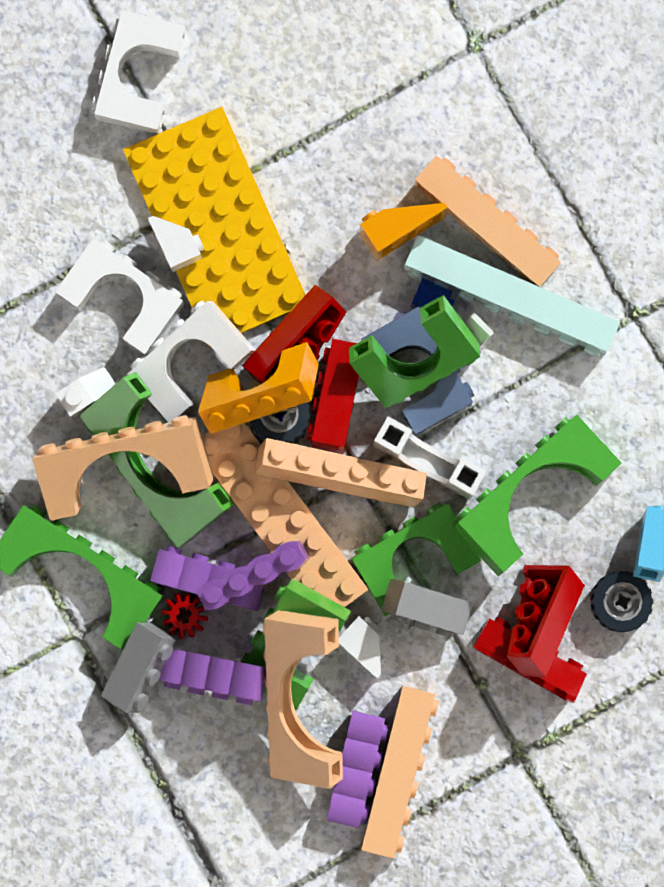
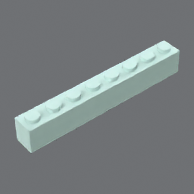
(511, 295)

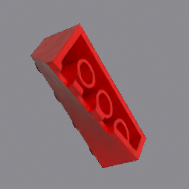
(309, 321)
(336, 399)
(543, 616)
(563, 677)

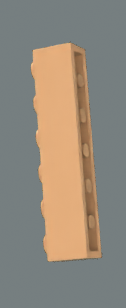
(486, 222)
(340, 473)
(398, 772)

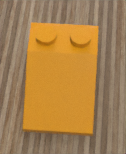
(396, 226)

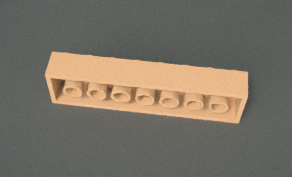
(280, 514)

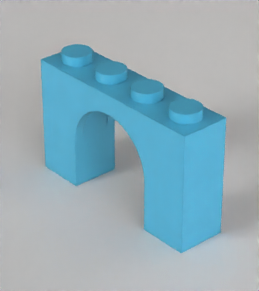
(650, 549)

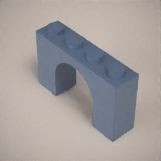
(450, 393)

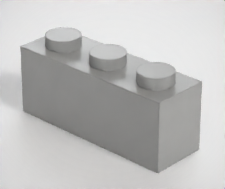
(426, 608)
(138, 667)

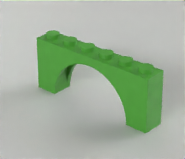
(178, 513)
(487, 524)
(34, 536)

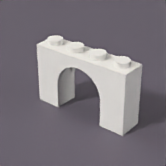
(133, 35)
(100, 264)
(205, 324)
(455, 474)

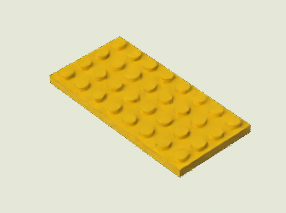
(205, 184)

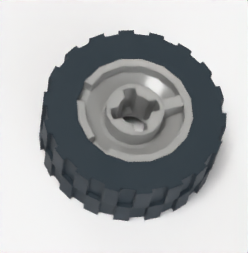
(290, 430)
(606, 595)

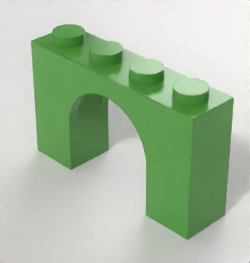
(396, 380)
(376, 561)
(302, 600)

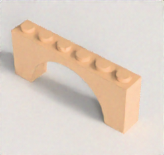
(173, 444)
(292, 750)

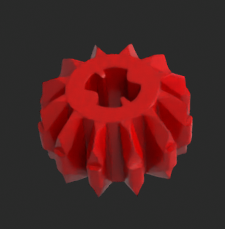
(176, 611)

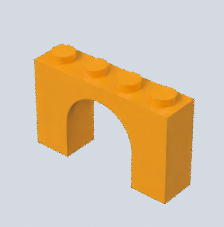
(228, 405)

